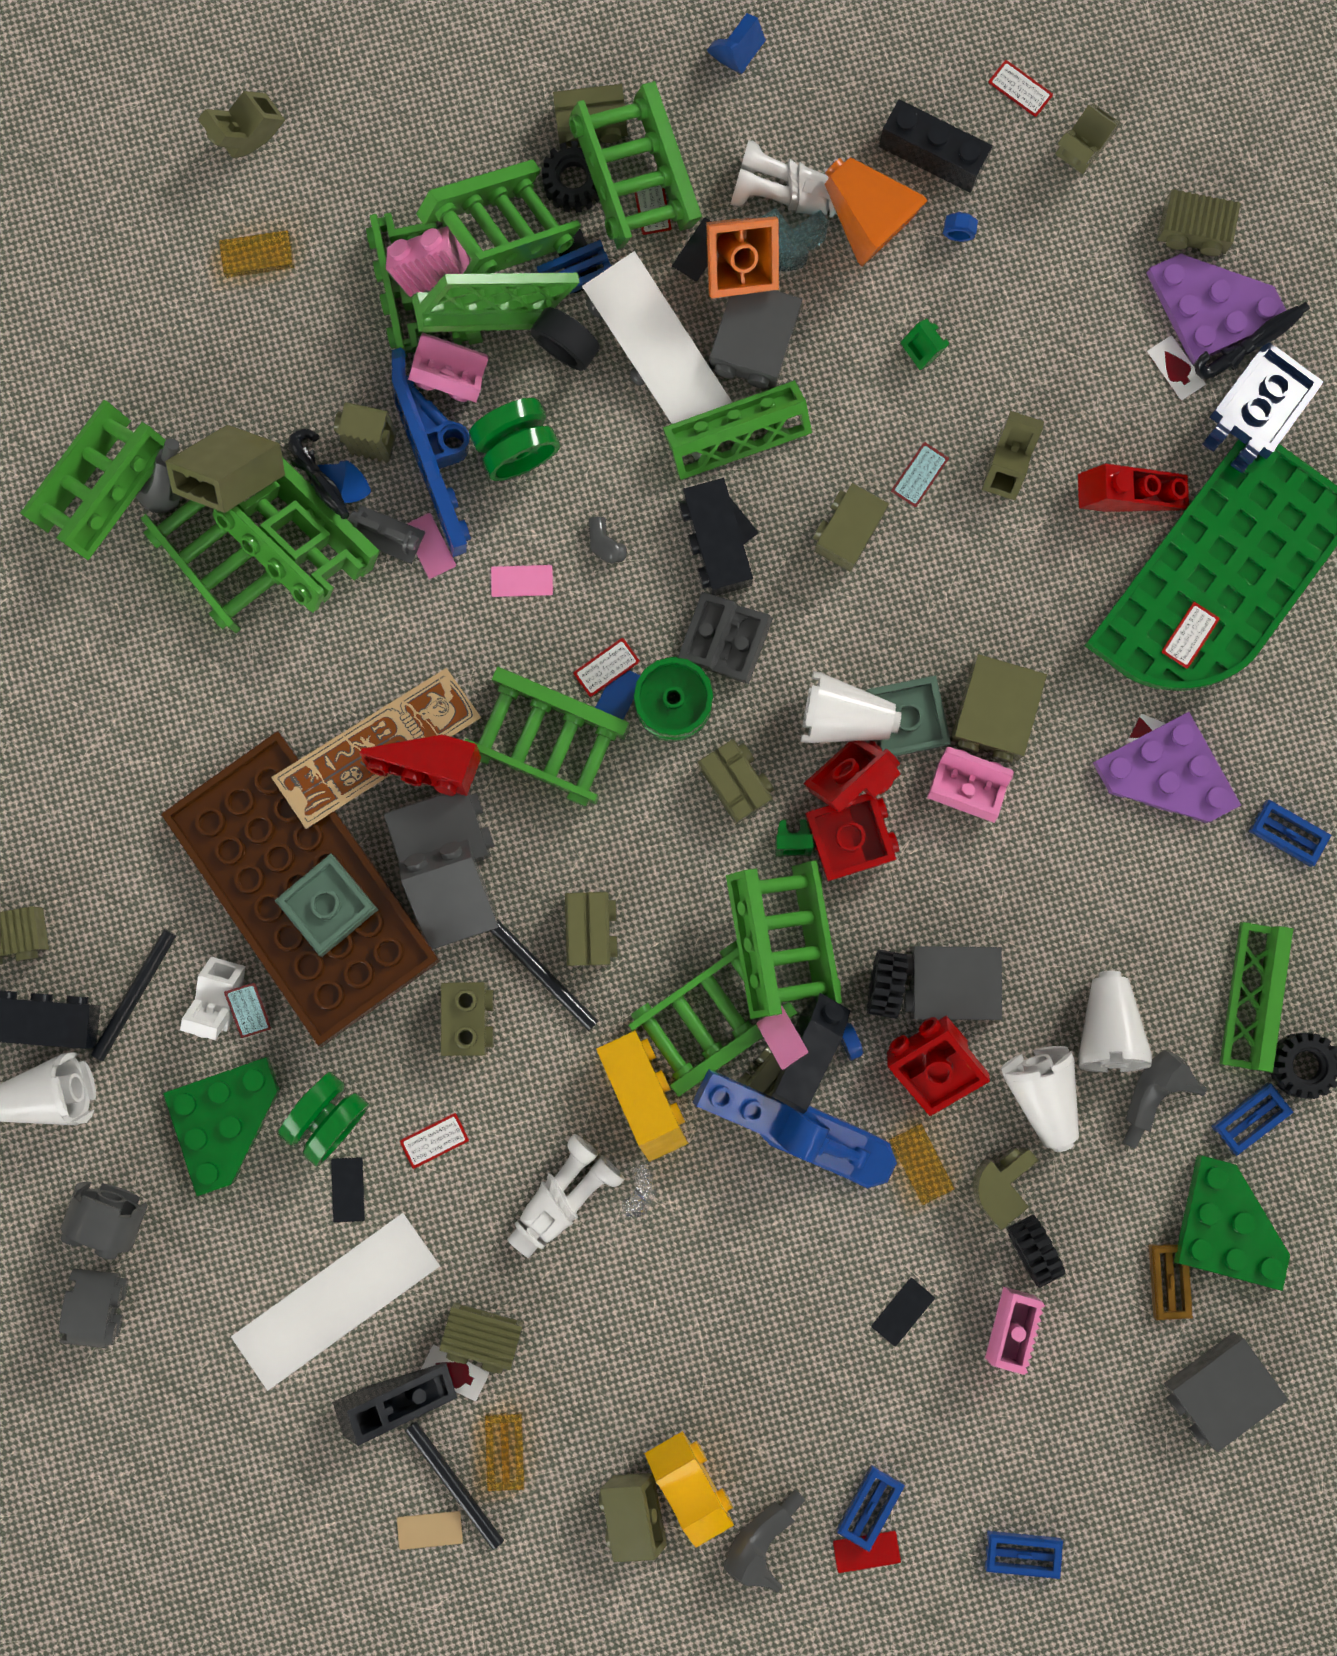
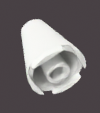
(846, 713)
(1113, 1028)
(49, 1093)
(1047, 1094)

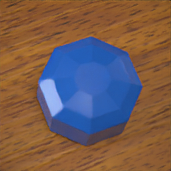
(960, 227)

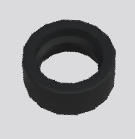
(565, 338)

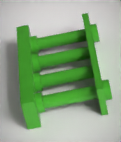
(657, 141)
(496, 189)
(113, 491)
(220, 614)
(575, 715)
(753, 940)
(714, 1053)

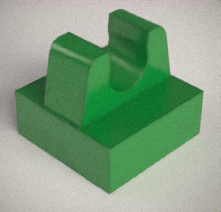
(924, 343)
(793, 843)

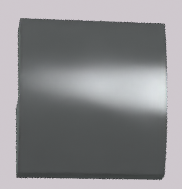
(725, 637)

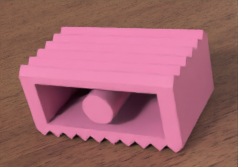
(424, 260)
(1014, 1330)

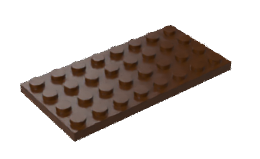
(254, 851)

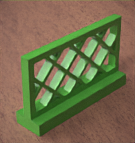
(490, 301)

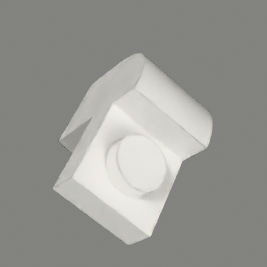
(210, 1010)

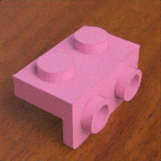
(448, 368)
(970, 784)

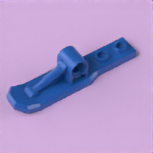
(426, 433)
(809, 1136)

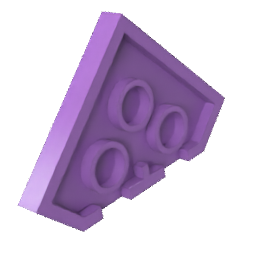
(1211, 304)
(1170, 772)

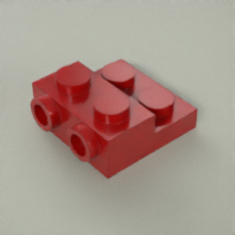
(852, 770)
(853, 837)
(936, 1065)

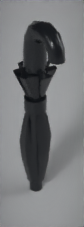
(1266, 333)
(305, 460)

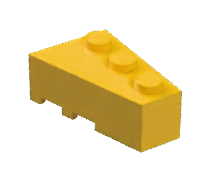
(643, 1095)

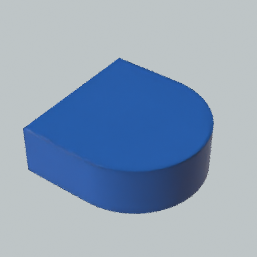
(851, 1043)

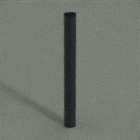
(544, 976)
(133, 995)
(454, 1485)

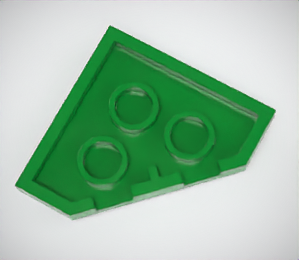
(221, 1120)
(1228, 1229)

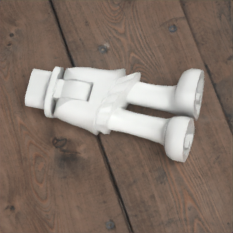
(804, 187)
(550, 1208)

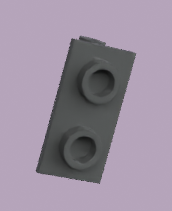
(388, 533)

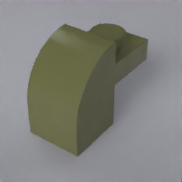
(246, 124)
(1087, 138)
(1012, 455)
(994, 1189)

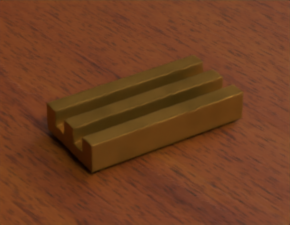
(1156, 1284)

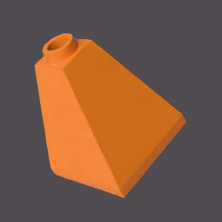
(869, 206)
(742, 256)

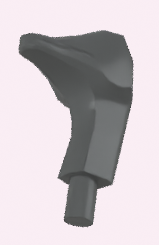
(157, 492)
(1165, 1076)
(747, 1553)

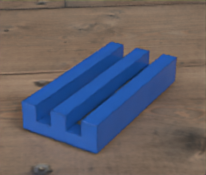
(576, 256)
(1262, 818)
(1243, 1107)
(885, 1479)
(1027, 1540)

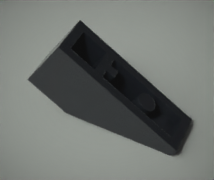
(821, 1030)
(393, 1402)

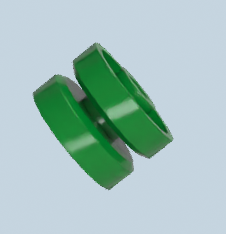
(514, 439)
(678, 720)
(319, 1115)

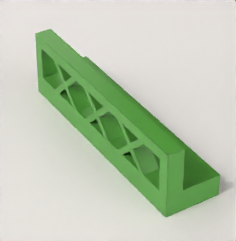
(737, 423)
(1270, 997)

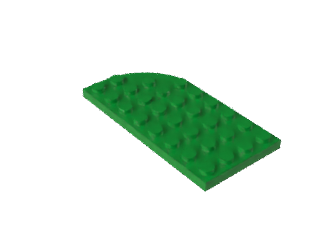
(1237, 551)

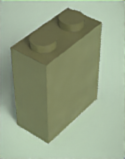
(225, 468)
(998, 708)

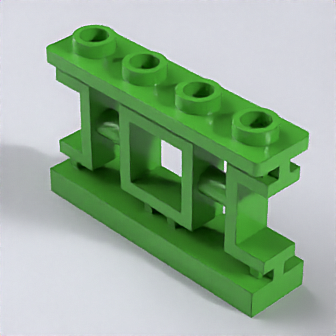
(393, 289)
(316, 520)

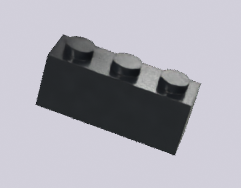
(934, 146)
(715, 537)
(48, 1022)

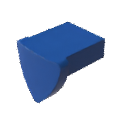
(740, 46)
(348, 480)

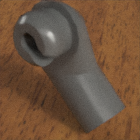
(603, 545)

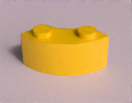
(689, 1488)

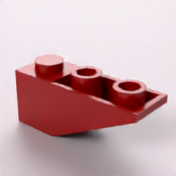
(1131, 489)
(432, 760)

